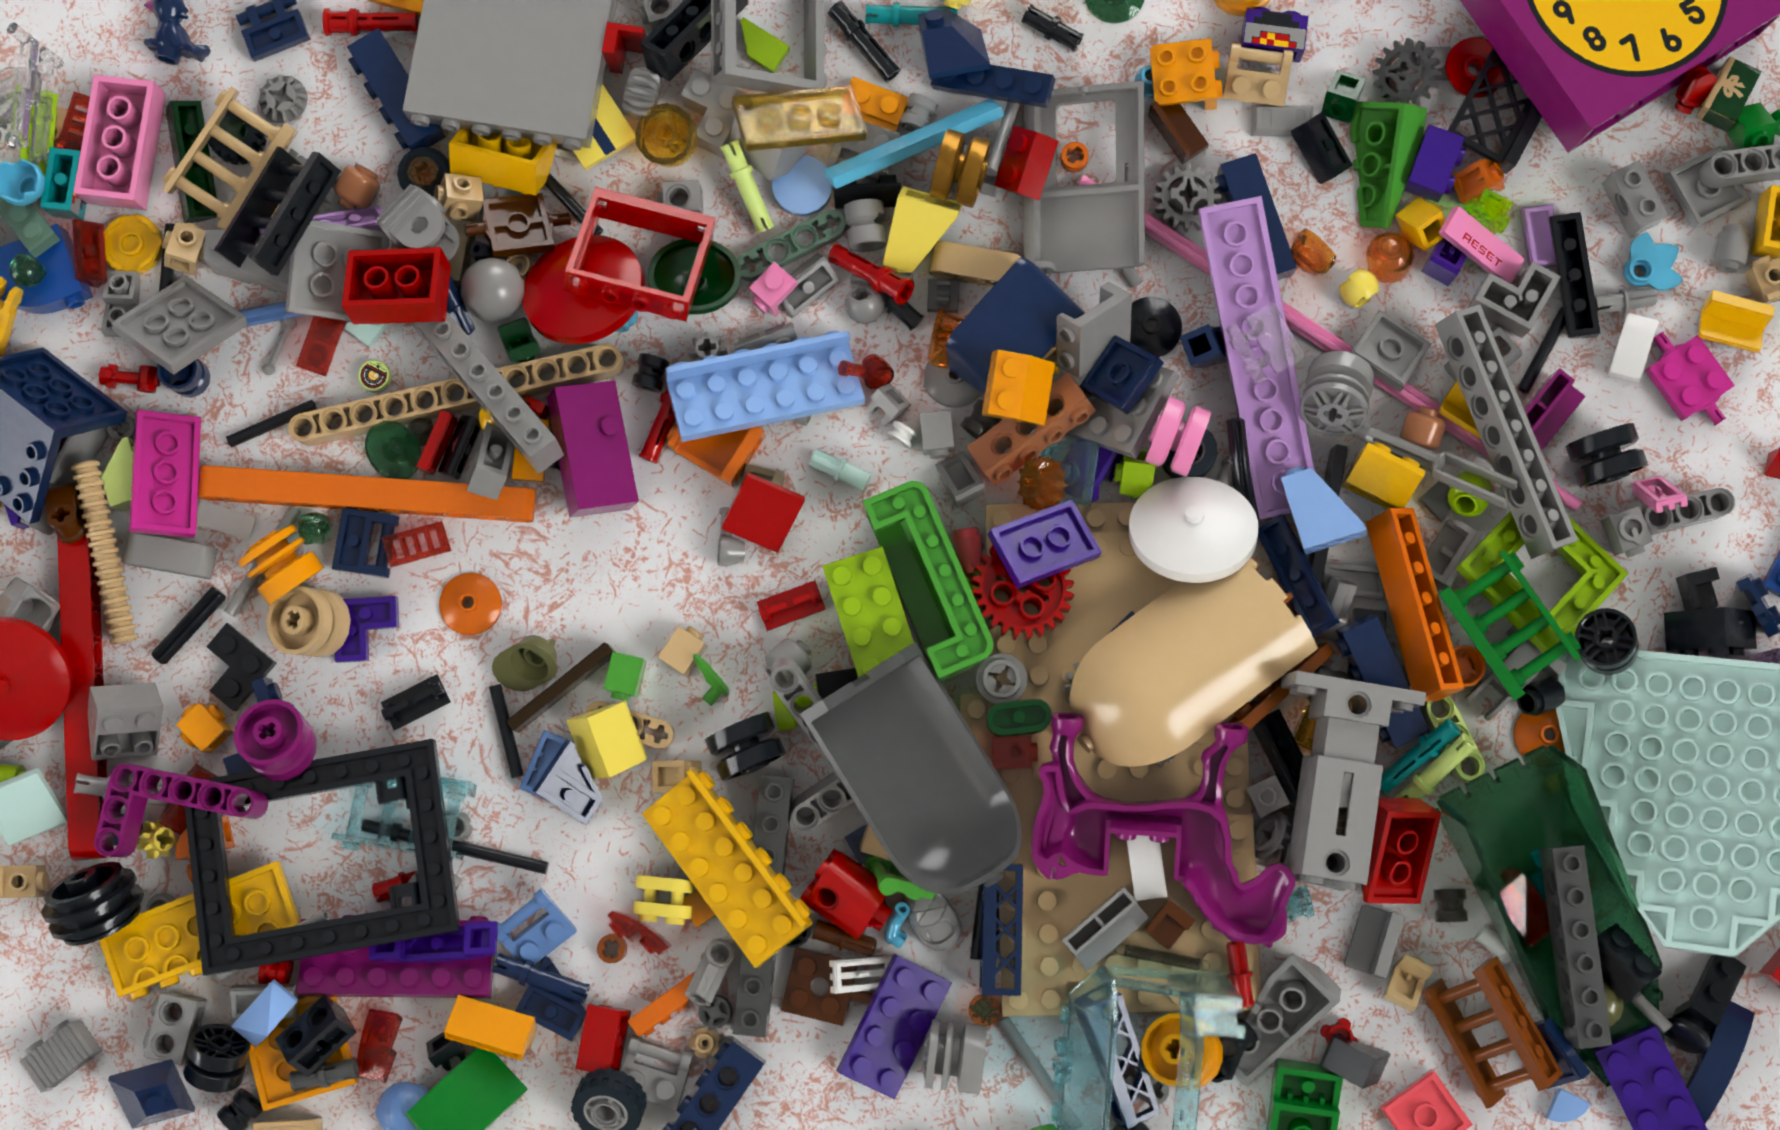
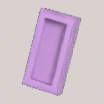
(1538, 234)

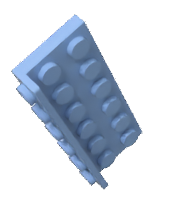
(762, 386)

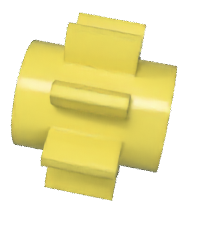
(148, 842)

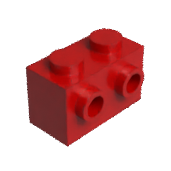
(1026, 162)

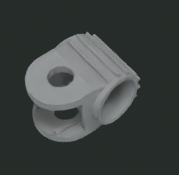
(418, 222)

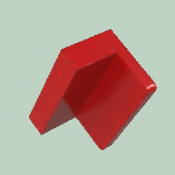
(619, 40)

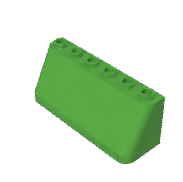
(929, 579)

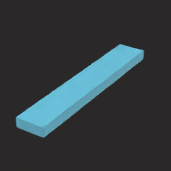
(912, 143)

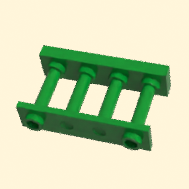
(1496, 652)

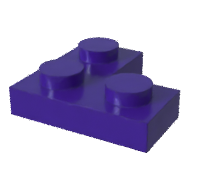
(366, 615)

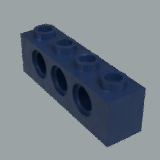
(744, 1063)

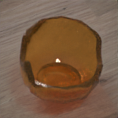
(1312, 253)
(1389, 257)

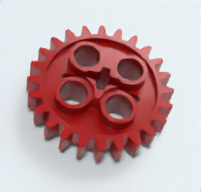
(1011, 614)

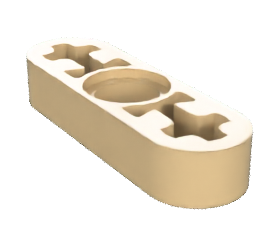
(654, 724)

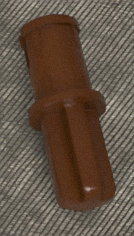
(833, 935)

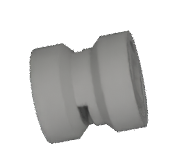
(918, 113)

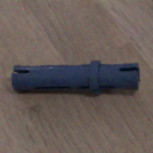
(529, 974)

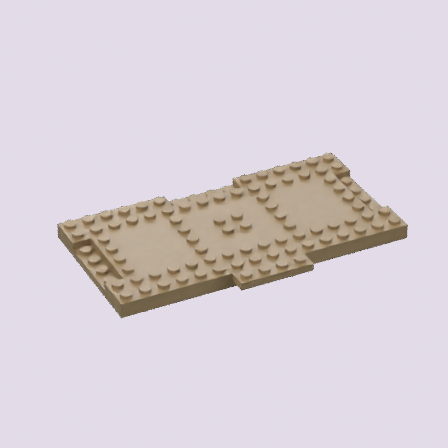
(1103, 596)

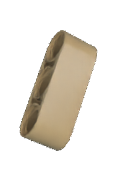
(970, 263)

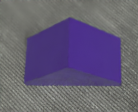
(1444, 262)

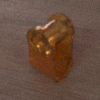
(943, 327)

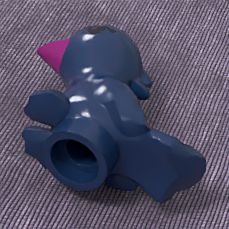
(171, 38)

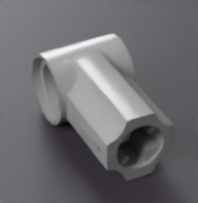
(1340, 595)
(710, 973)

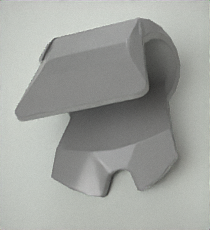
(44, 606)

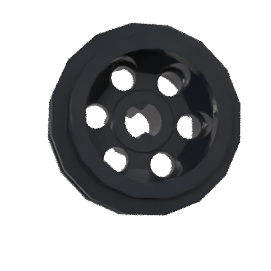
(92, 903)

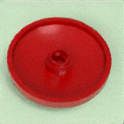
(572, 317)
(33, 679)

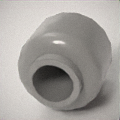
(789, 649)

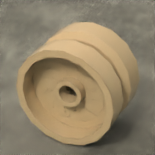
(308, 622)

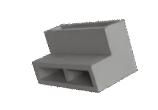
(1104, 928)

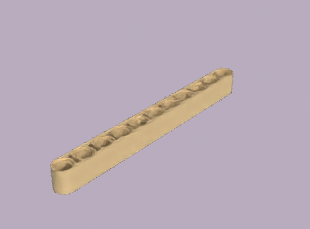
(442, 391)

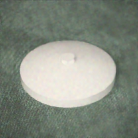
(1193, 529)

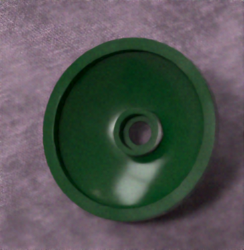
(719, 279)

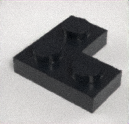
(246, 664)

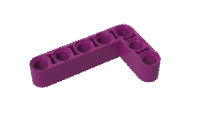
(172, 791)

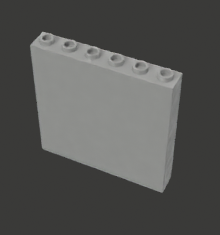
(510, 68)

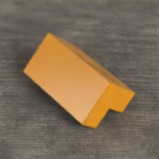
(490, 1028)

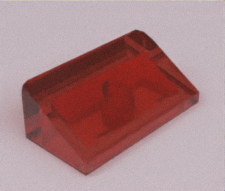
(89, 252)

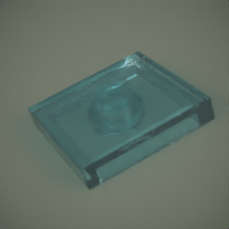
(1080, 463)

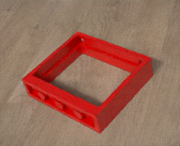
(649, 216)

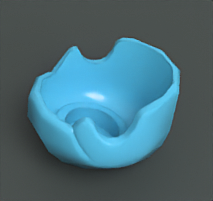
(21, 182)

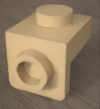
(1407, 982)

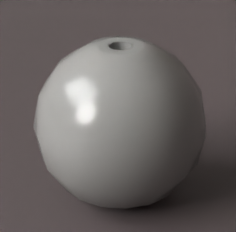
(492, 289)

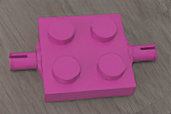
(1689, 378)

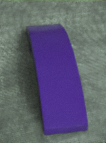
(472, 942)

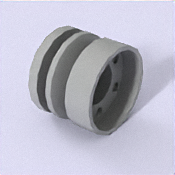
(1337, 393)
(955, 1056)

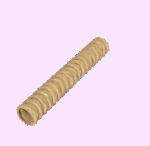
(104, 551)

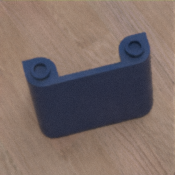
(1011, 317)

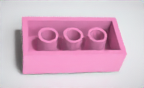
(119, 142)

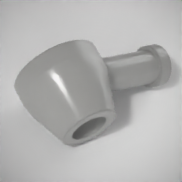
(730, 549)

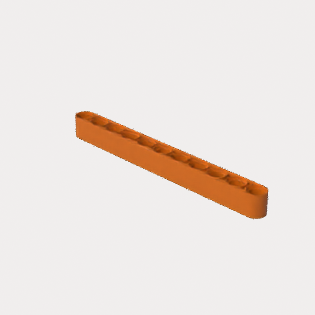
(362, 493)

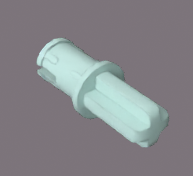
(840, 469)

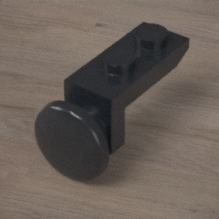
(1705, 1006)

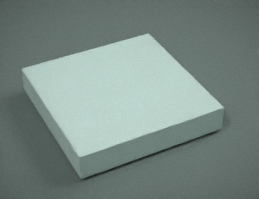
(28, 807)

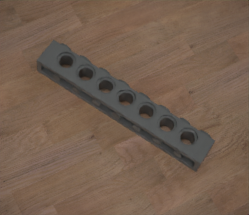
(771, 834)

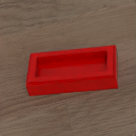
(437, 442)

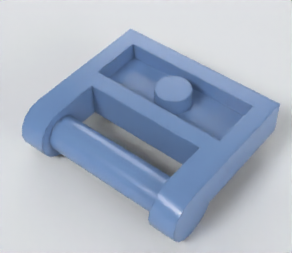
(540, 936)

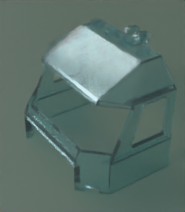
(1090, 1036)

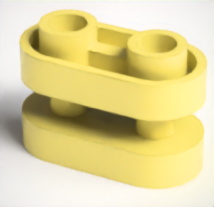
(650, 909)

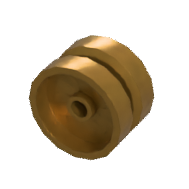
(960, 168)

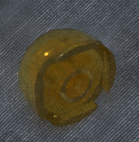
(667, 135)

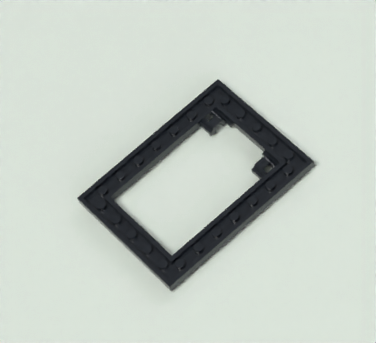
(432, 895)

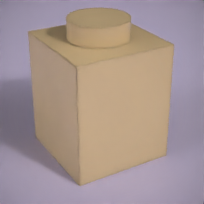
(681, 648)

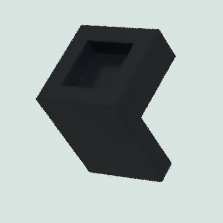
(1697, 589)

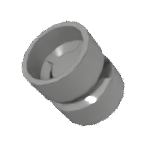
(865, 222)

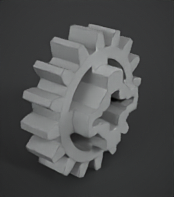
(1174, 197)

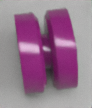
(275, 740)

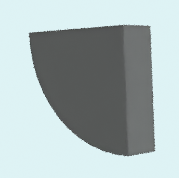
(1437, 500)

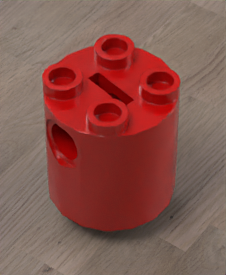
(847, 895)

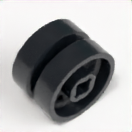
(1607, 625)
(216, 1058)

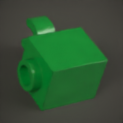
(1755, 127)

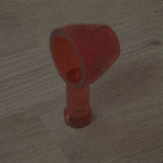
(874, 371)

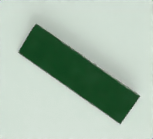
(184, 125)

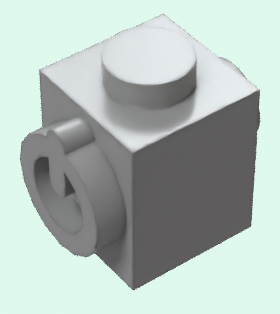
(1627, 532)

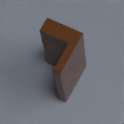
(1178, 130)

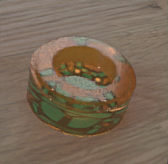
(984, 1009)

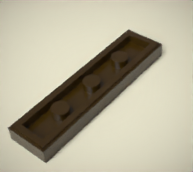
(561, 688)

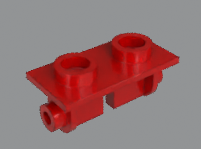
(791, 605)

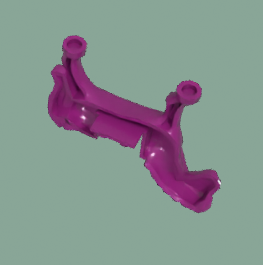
(1080, 823)

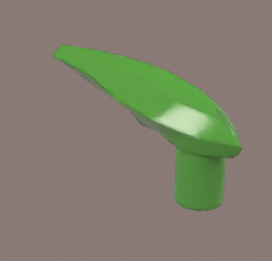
(712, 678)

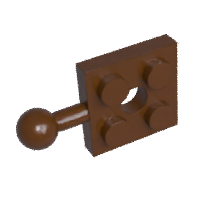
(802, 1001)

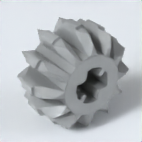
(641, 92)

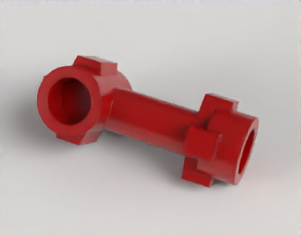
(145, 379)

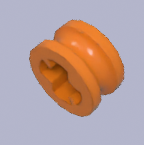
(1071, 148)

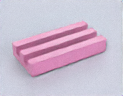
(1654, 497)

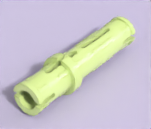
(747, 186)
(1425, 781)

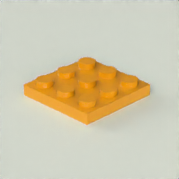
(272, 1070)

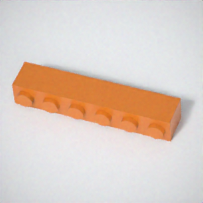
(1414, 604)

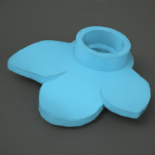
(1654, 262)

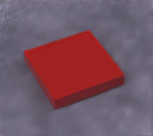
(762, 512)

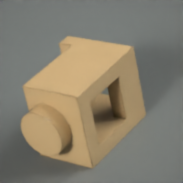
(1761, 286)
(35, 881)

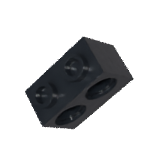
(315, 1035)

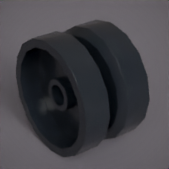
(1606, 455)
(747, 751)

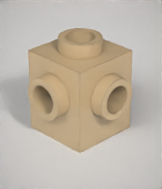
(460, 196)
(184, 247)

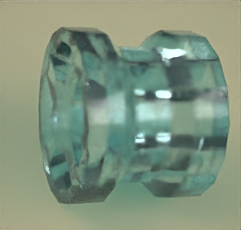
(1299, 904)

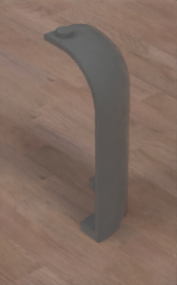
(919, 775)

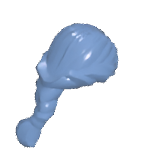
(396, 1103)

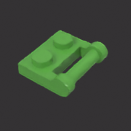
(893, 882)

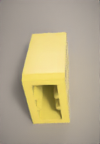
(916, 228)

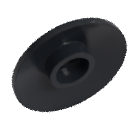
(1165, 336)

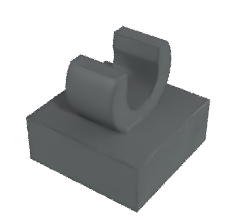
(943, 295)

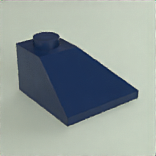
(951, 44)
(151, 1093)

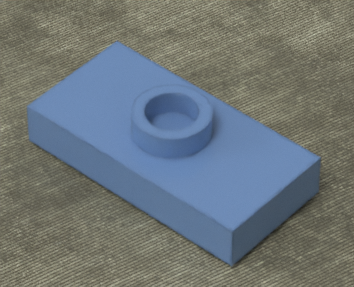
(544, 754)

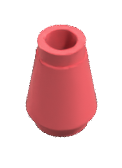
(968, 547)

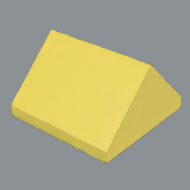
(607, 740)

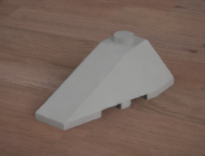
(1291, 1003)

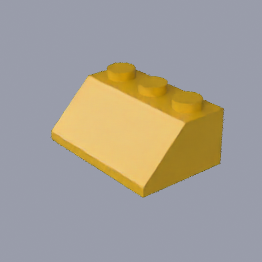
(500, 161)

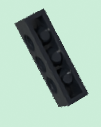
(680, 37)

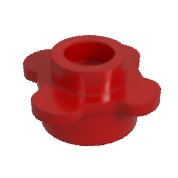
(1341, 1027)

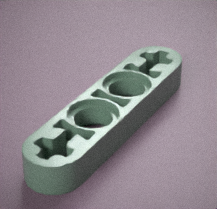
(793, 249)

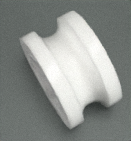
(902, 434)

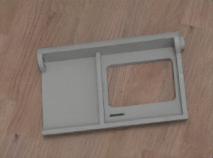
(1091, 223)

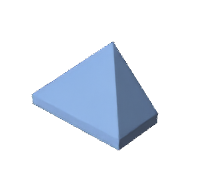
(265, 1013)

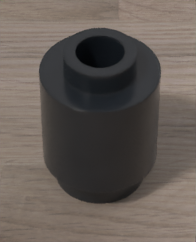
(1541, 697)

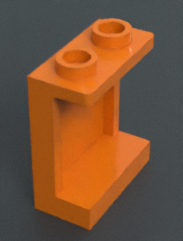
(720, 454)

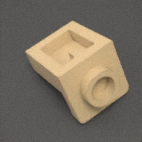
(669, 773)

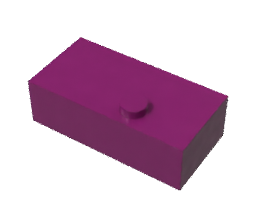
(595, 448)

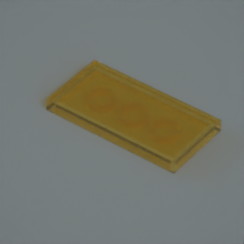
(799, 118)

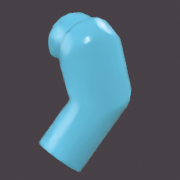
(894, 922)

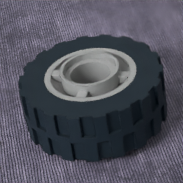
(608, 1101)

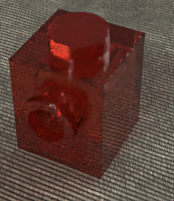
(1013, 752)

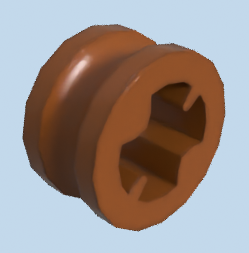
(602, 946)

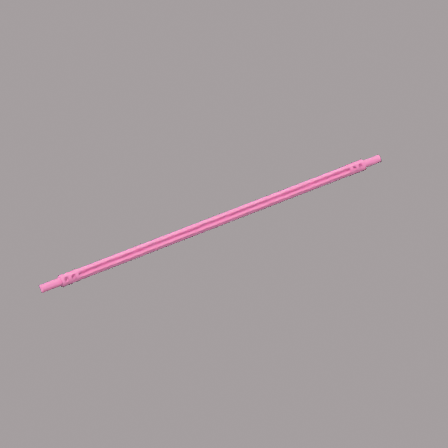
(1320, 337)

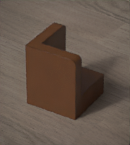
(1168, 924)

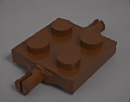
(517, 225)

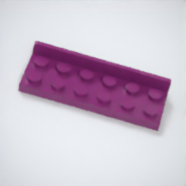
(357, 976)

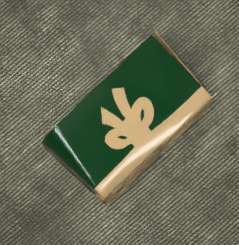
(1728, 94)

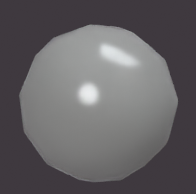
(864, 304)

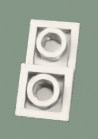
(1633, 347)
(1146, 868)

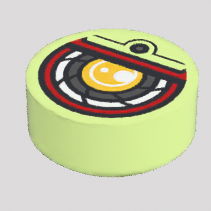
(374, 376)

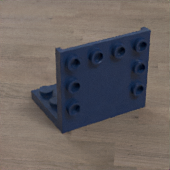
(38, 408)

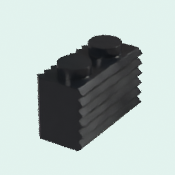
(1624, 964)

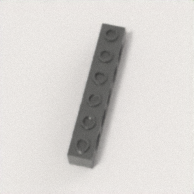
(1575, 946)

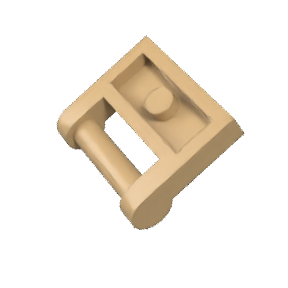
(1257, 85)

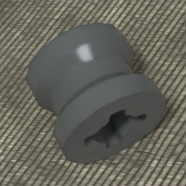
(712, 1016)

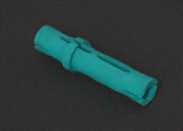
(897, 14)
(1428, 747)

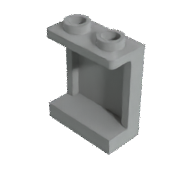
(1086, 337)

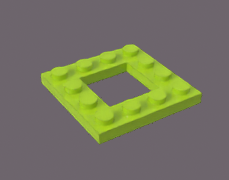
(1597, 581)

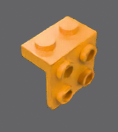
(1186, 73)

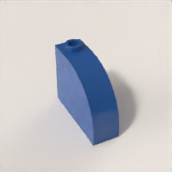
(58, 287)

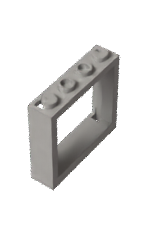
(724, 52)

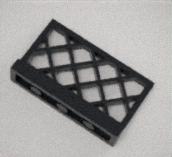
(1520, 131)

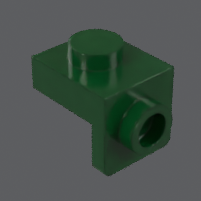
(518, 340)

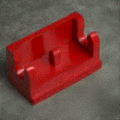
(603, 1038)

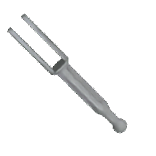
(1436, 462)

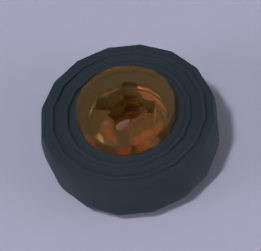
(418, 160)

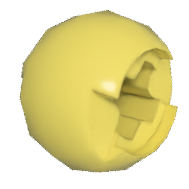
(1359, 288)

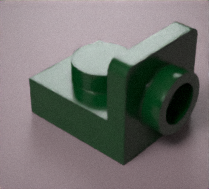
(1343, 96)

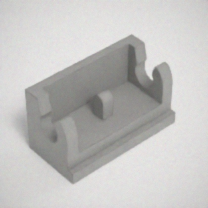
(1450, 549)

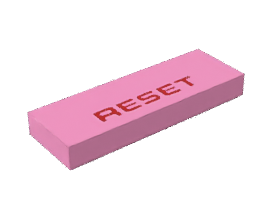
(1481, 244)

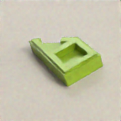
(763, 47)

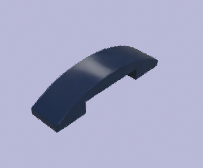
(1720, 1060)

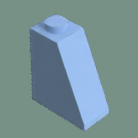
(1319, 512)

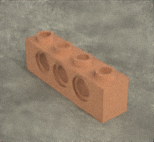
(990, 447)

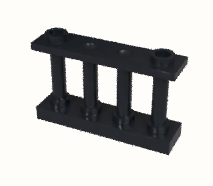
(291, 218)

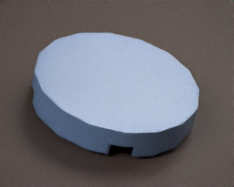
(804, 188)

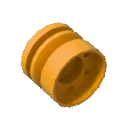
(280, 563)

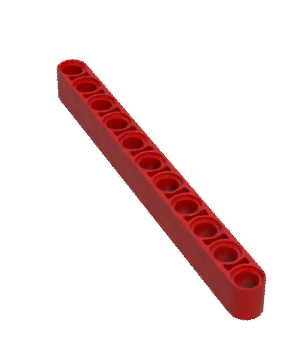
(83, 646)

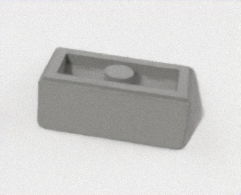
(813, 280)

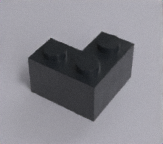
(1713, 629)

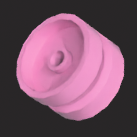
(1177, 436)

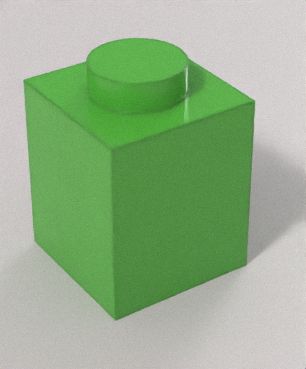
(624, 676)

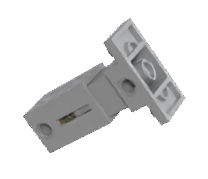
(1340, 777)

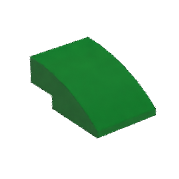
(469, 1095)
(1303, 1097)

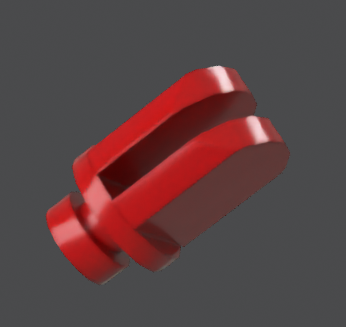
(1694, 89)

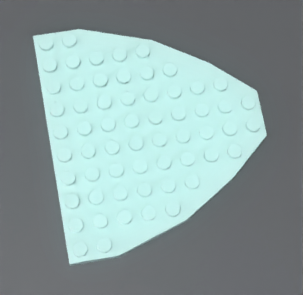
(1687, 788)

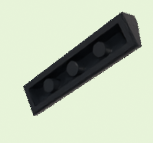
(1575, 274)

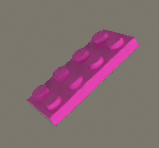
(165, 474)

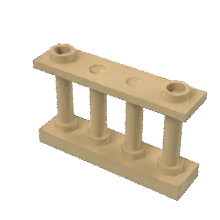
(276, 135)

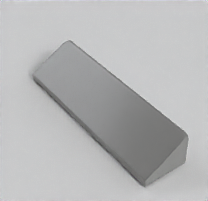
(74, 450)

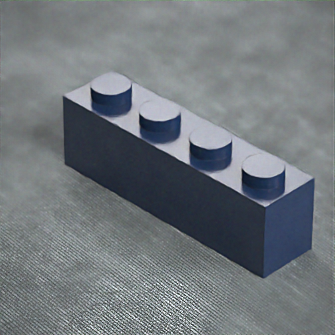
(389, 83)
(1245, 180)
(1376, 663)

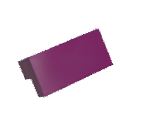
(1552, 406)

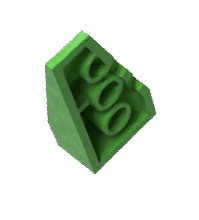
(1386, 148)

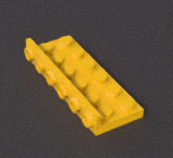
(728, 867)
(165, 939)

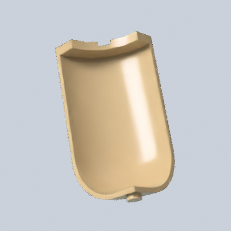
(1185, 666)

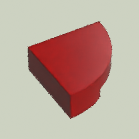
(538, 407)

